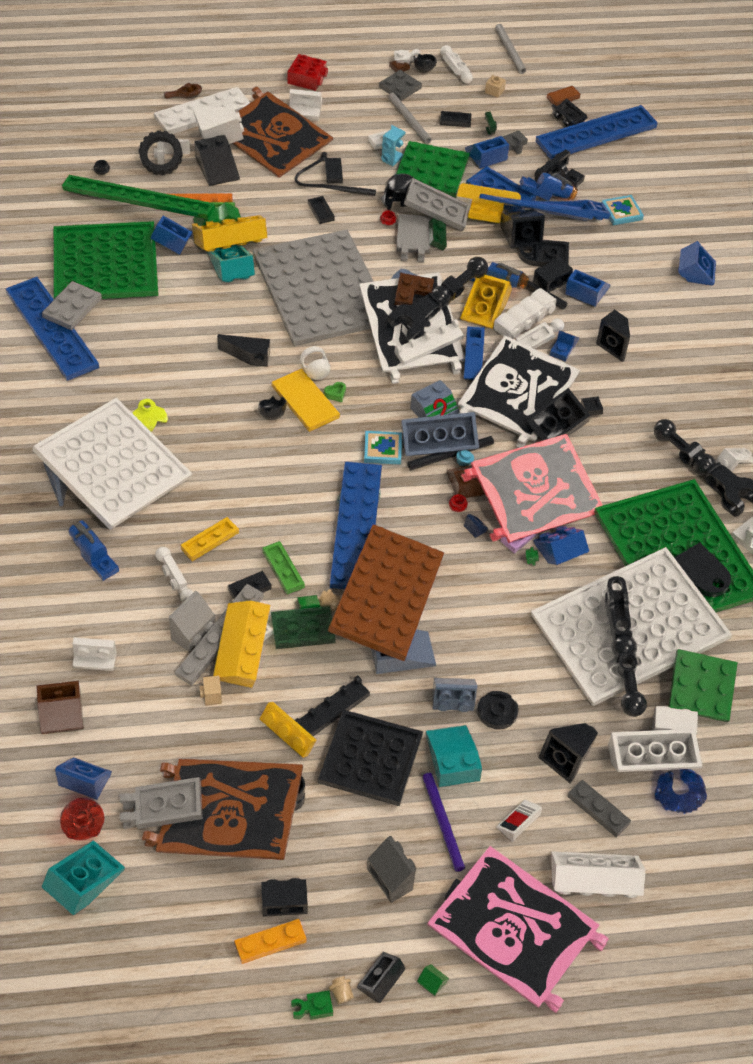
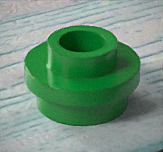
(532, 556)

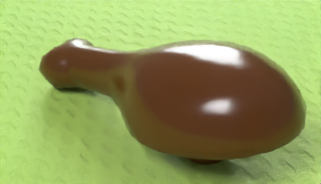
(186, 91)

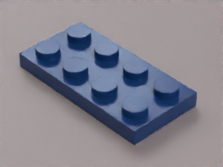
(490, 178)

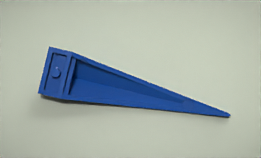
(578, 209)

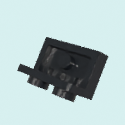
(568, 113)

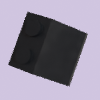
(614, 334)

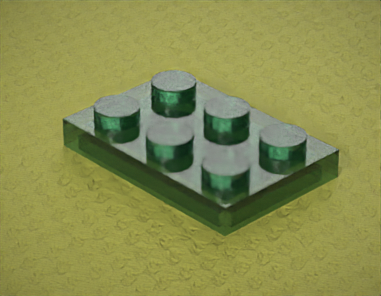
(302, 627)

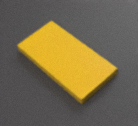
(305, 400)

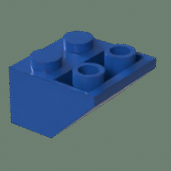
(489, 151)
(171, 235)
(586, 288)
(562, 544)

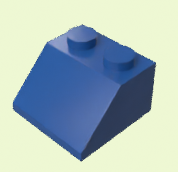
(697, 264)

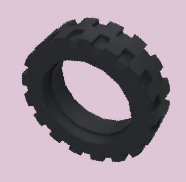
(164, 137)

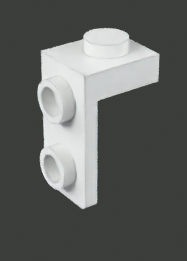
(166, 148)
(732, 456)

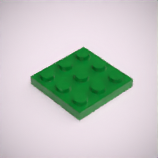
(703, 685)

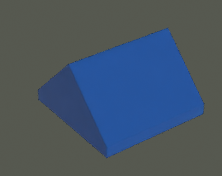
(82, 777)

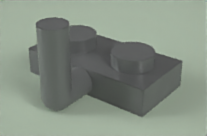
(516, 141)

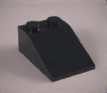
(216, 160)
(558, 416)

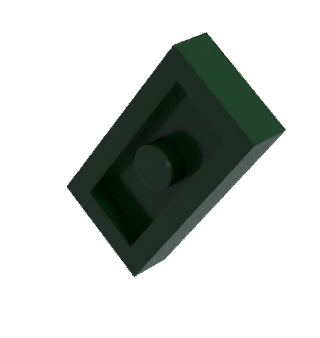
(437, 234)

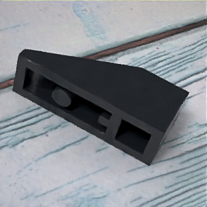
(247, 349)

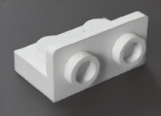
(94, 654)

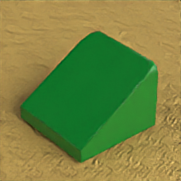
(308, 602)

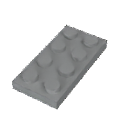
(437, 204)

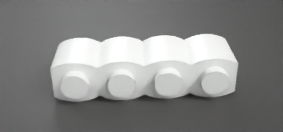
(524, 314)

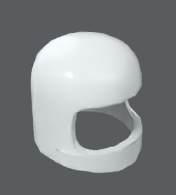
(317, 369)

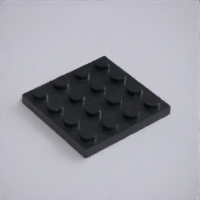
(370, 757)

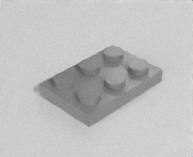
(71, 305)

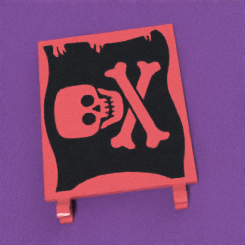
(535, 488)

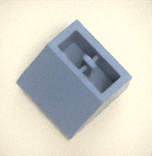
(454, 694)

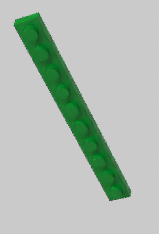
(139, 196)

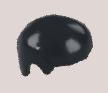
(425, 62)
(272, 408)

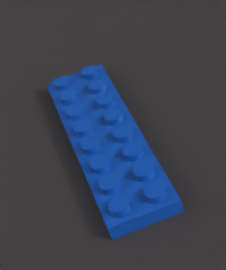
(597, 131)
(61, 344)
(355, 518)

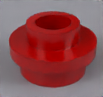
(388, 217)
(458, 503)

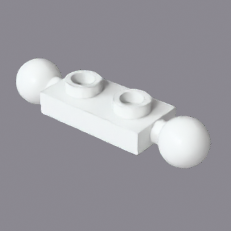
(456, 64)
(541, 333)
(170, 569)

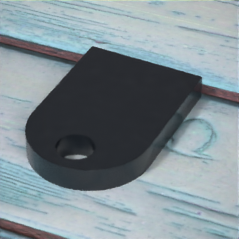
(543, 254)
(704, 570)

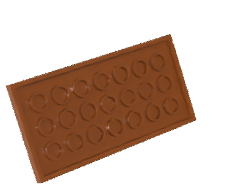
(387, 592)

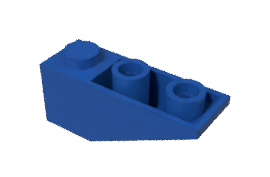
(473, 352)

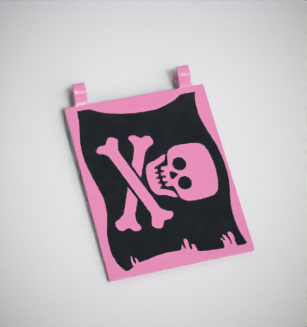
(515, 927)

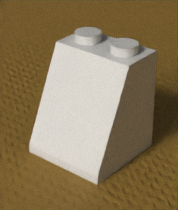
(219, 122)

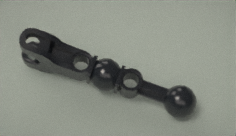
(428, 306)
(718, 476)
(624, 645)

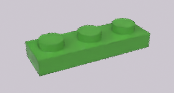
(283, 567)

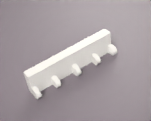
(429, 343)

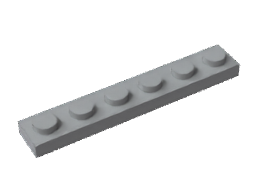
(208, 647)

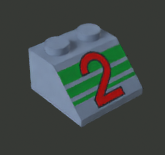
(434, 401)

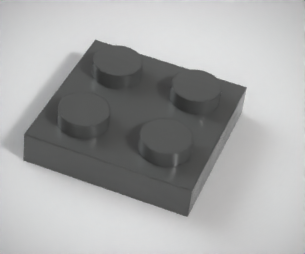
(400, 84)

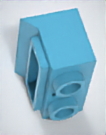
(391, 140)

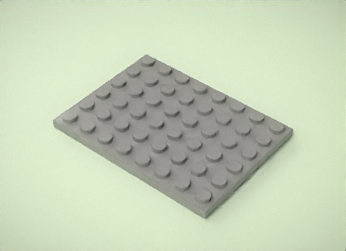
(316, 285)

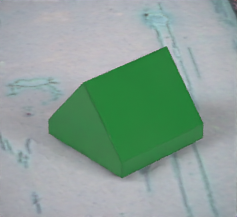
(432, 979)

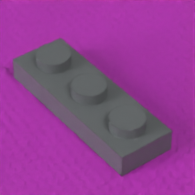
(599, 808)

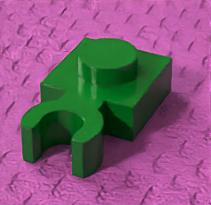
(317, 1005)

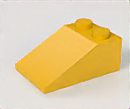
(486, 301)

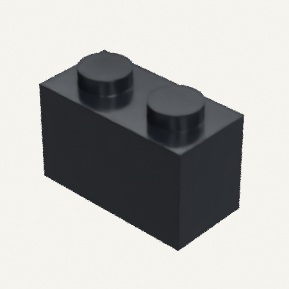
(552, 275)
(284, 897)

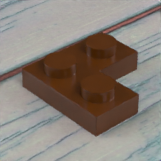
(410, 285)

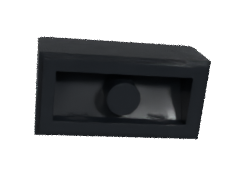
(381, 977)

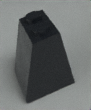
(523, 227)

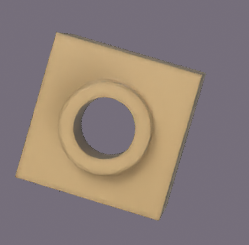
(495, 86)
(211, 690)

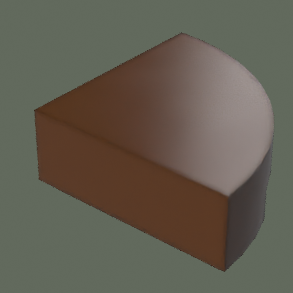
(399, 66)

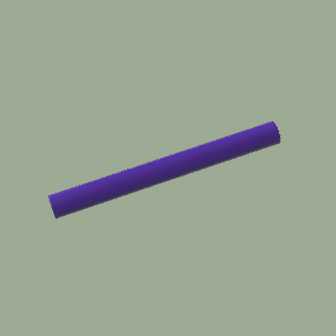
(443, 822)

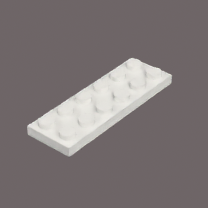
(182, 116)

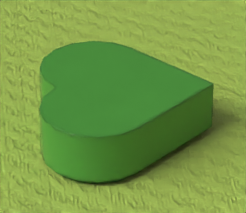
(335, 392)

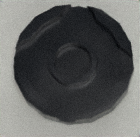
(498, 710)

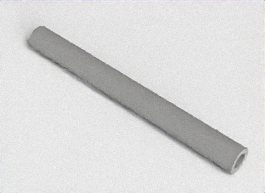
(510, 48)
(410, 118)

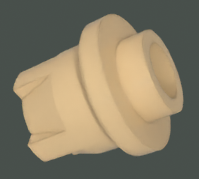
(329, 599)
(341, 989)

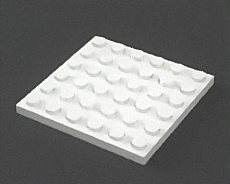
(112, 463)

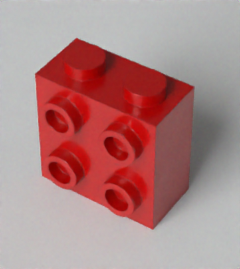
(307, 72)

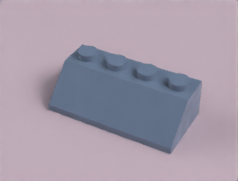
(439, 434)

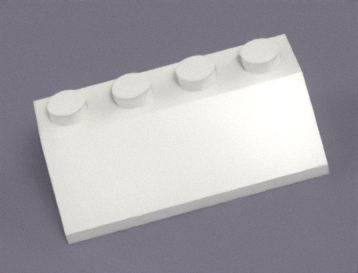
(654, 750)
(597, 874)

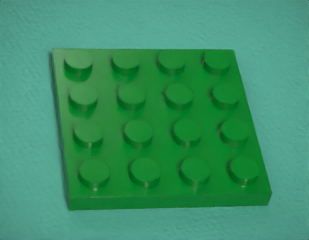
(435, 166)

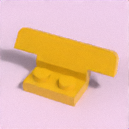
(485, 209)

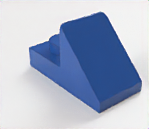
(563, 346)

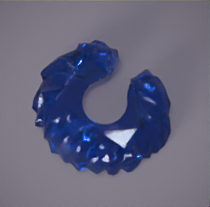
(684, 802)

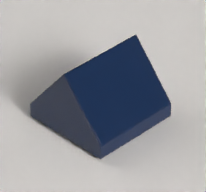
(475, 525)

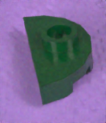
(492, 125)

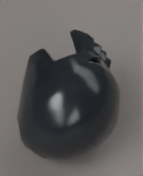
(396, 188)

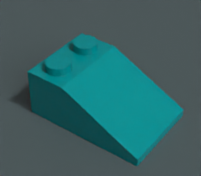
(232, 263)
(454, 756)
(81, 877)

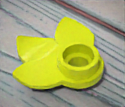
(151, 415)

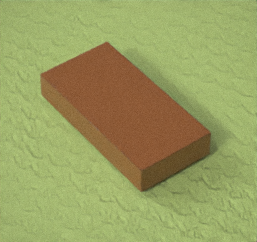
(559, 96)

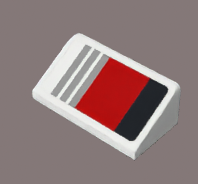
(519, 819)

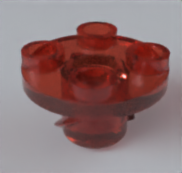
(82, 819)

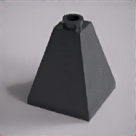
(567, 749)

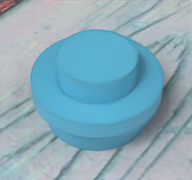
(464, 457)

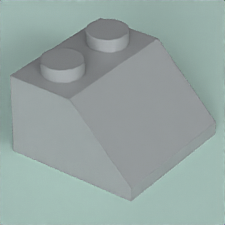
(191, 621)

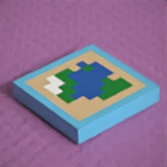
(623, 210)
(383, 447)

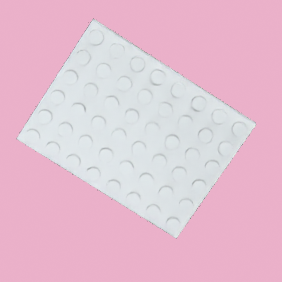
(664, 617)

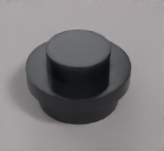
(101, 167)

